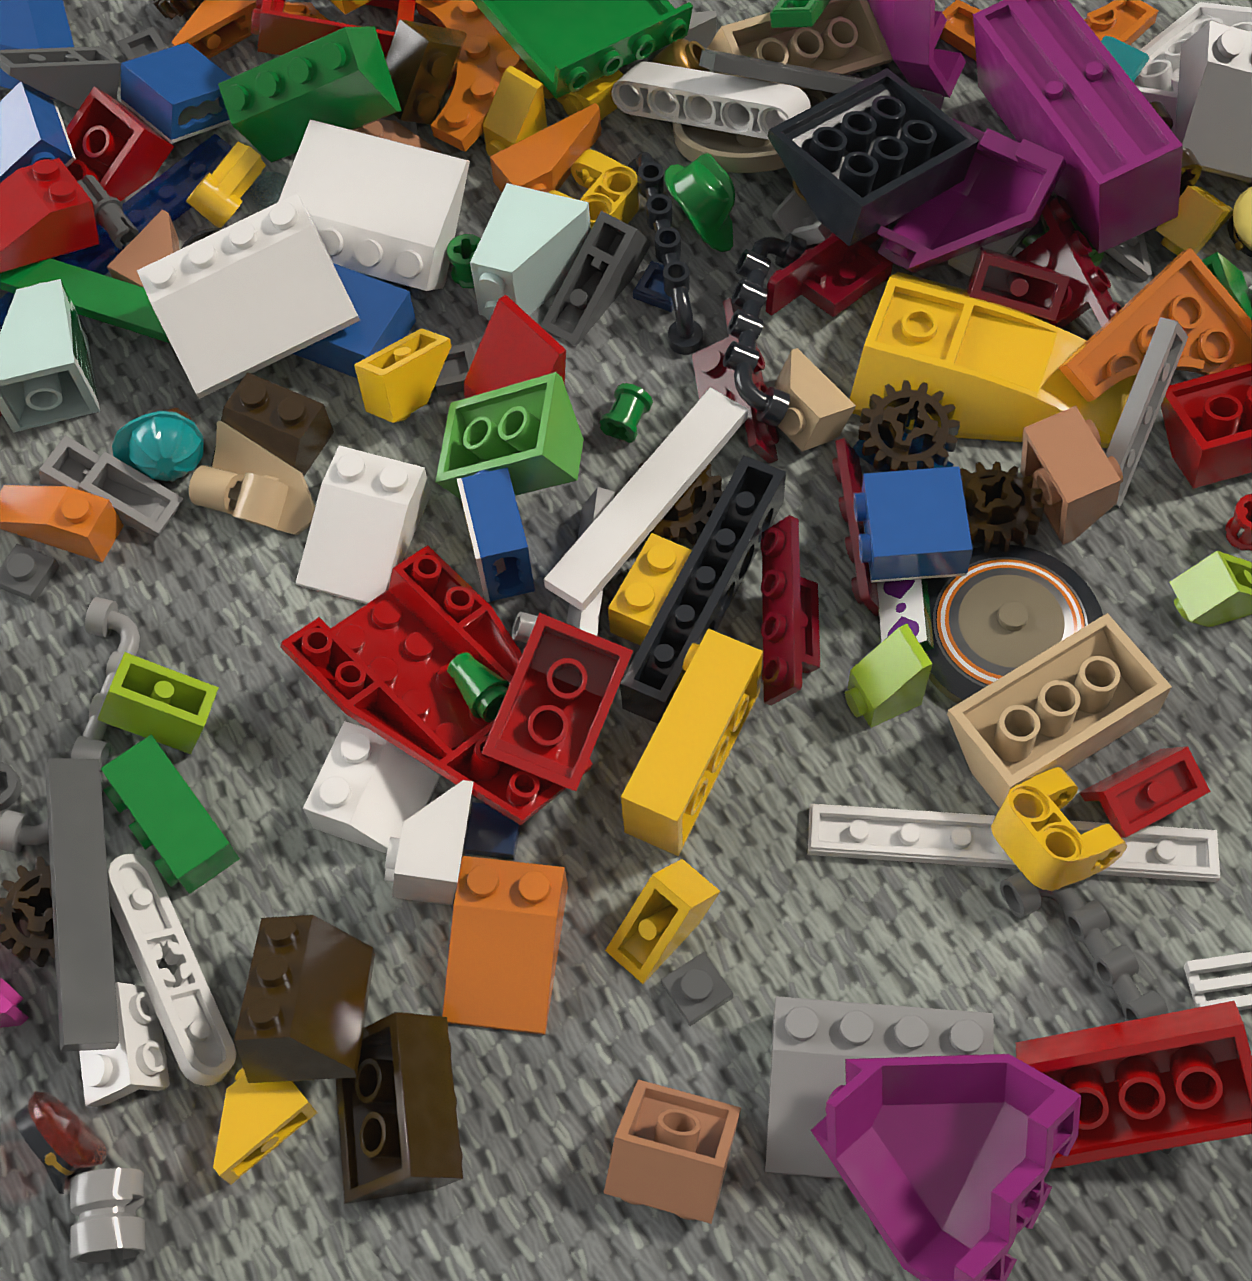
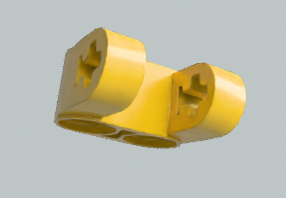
(609, 186)
(1044, 840)

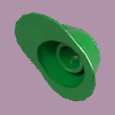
(706, 198)

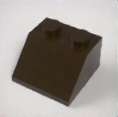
(422, 67)
(279, 421)

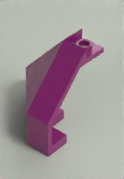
(911, 35)
(998, 198)
(949, 1155)

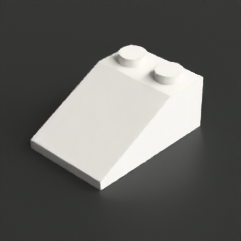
(362, 524)

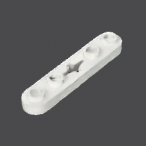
(153, 933)

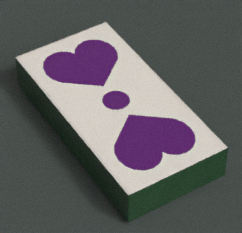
(903, 604)

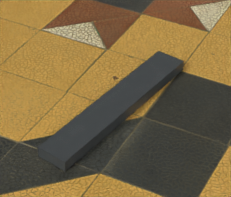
(789, 74)
(81, 906)

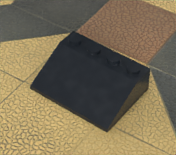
(872, 154)

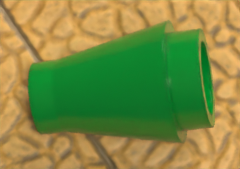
(479, 686)

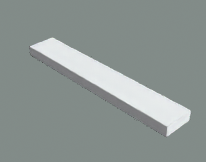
(645, 499)

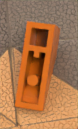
(217, 26)
(547, 156)
(61, 518)

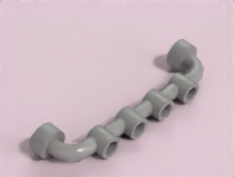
(100, 620)

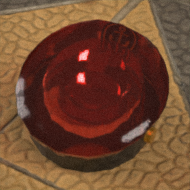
(58, 1137)

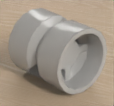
(107, 1215)

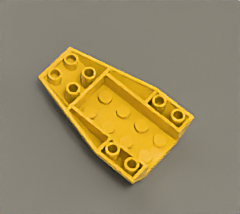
(982, 356)

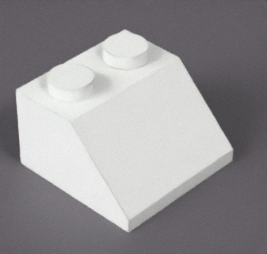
(368, 789)
(430, 848)

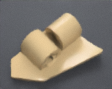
(252, 485)

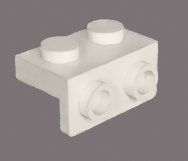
(138, 1058)

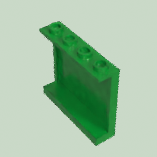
(584, 39)

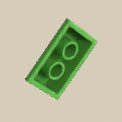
(514, 428)

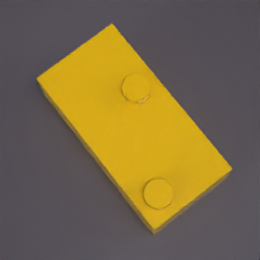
(692, 741)

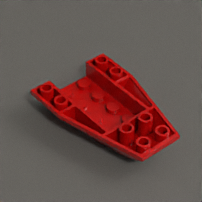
(393, 677)

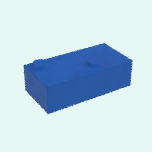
(384, 315)

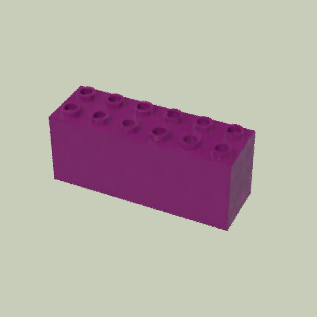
(1072, 97)

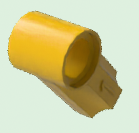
(220, 192)

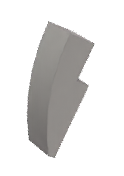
(134, 496)

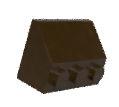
(304, 1002)
(399, 1111)

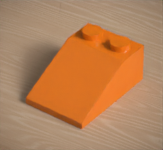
(504, 944)

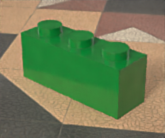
(167, 816)

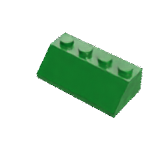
(329, 80)

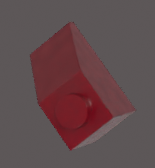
(1017, 284)

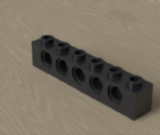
(704, 586)

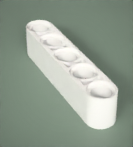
(707, 99)

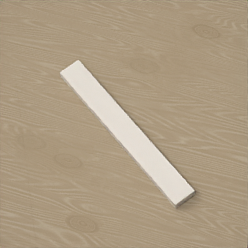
(969, 842)

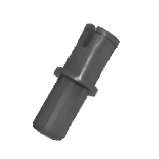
(109, 213)

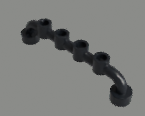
(747, 325)
(685, 334)

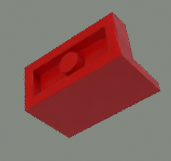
(1149, 789)

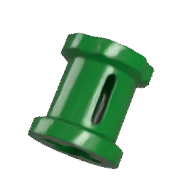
(460, 253)
(626, 412)

